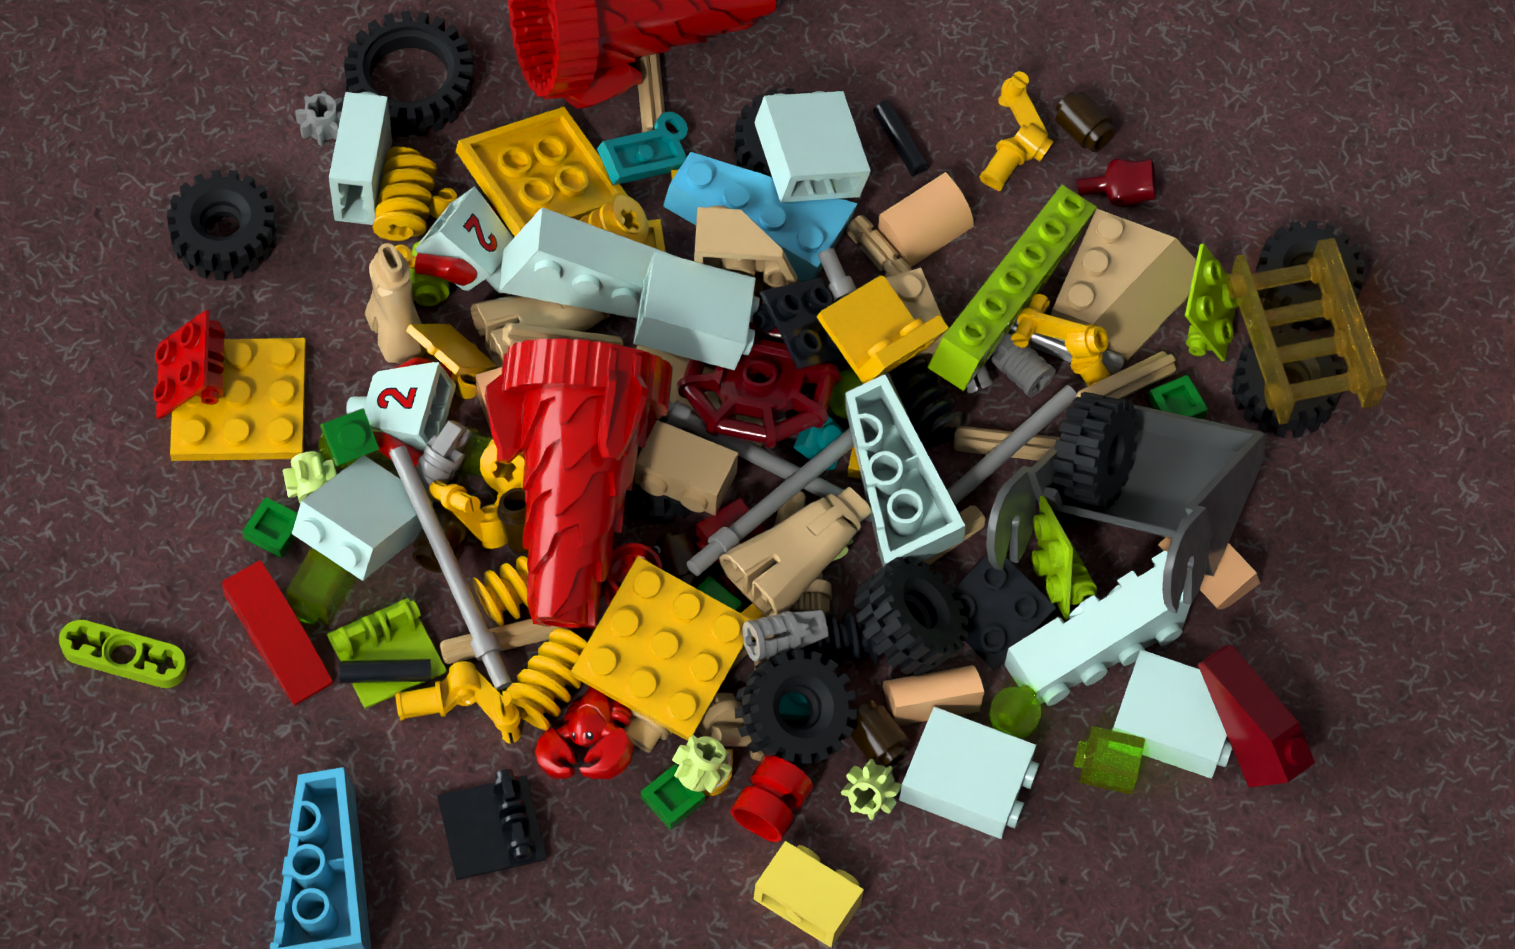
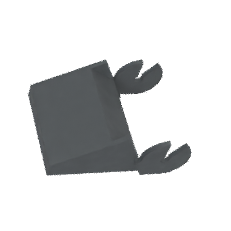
(1183, 486)

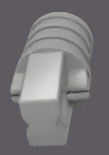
(1023, 366)
(443, 455)
(794, 632)

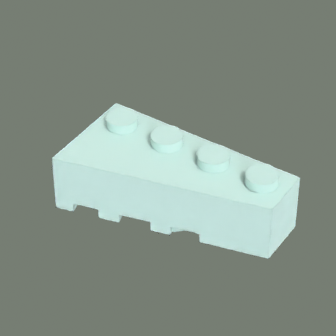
(575, 265)
(901, 486)
(1097, 636)

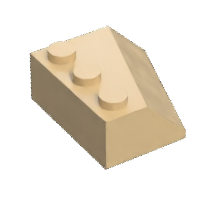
(737, 244)
(1125, 281)

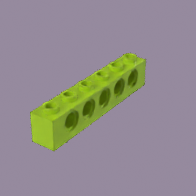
(1011, 288)

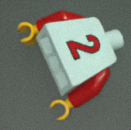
(463, 242)
(411, 404)

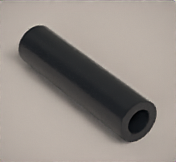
(900, 138)
(385, 671)

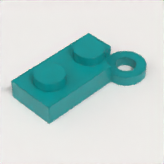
(645, 153)

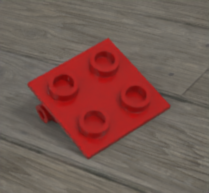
(190, 365)

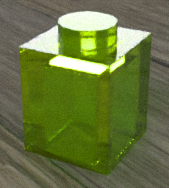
(318, 589)
(1109, 759)

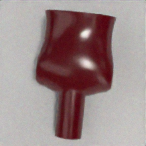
(1124, 182)

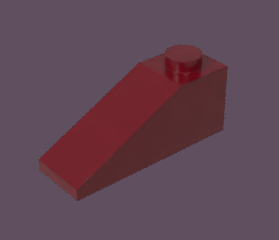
(1256, 722)

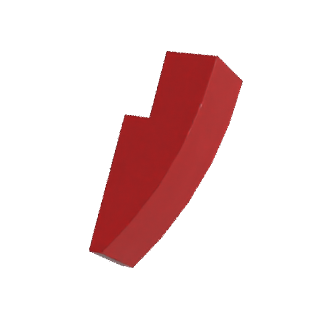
(276, 632)

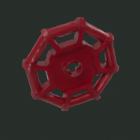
(760, 400)

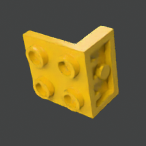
(877, 329)

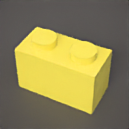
(809, 893)

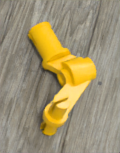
(1029, 141)
(1081, 341)
(481, 522)
(463, 688)

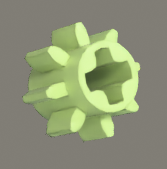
(307, 474)
(702, 764)
(874, 777)

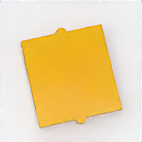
(451, 348)

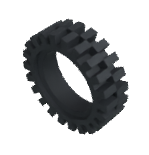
(421, 35)

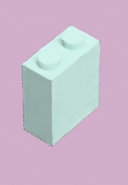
(812, 146)
(359, 157)
(696, 311)
(359, 518)
(1174, 715)
(969, 773)

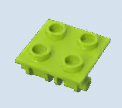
(1209, 308)
(1059, 562)
(386, 635)

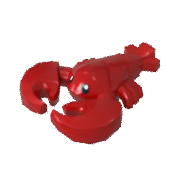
(588, 724)

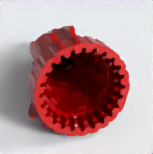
(584, 45)
(581, 424)

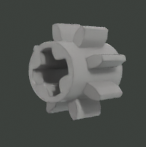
(320, 117)

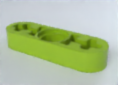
(114, 638)

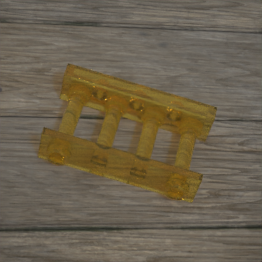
(1336, 304)

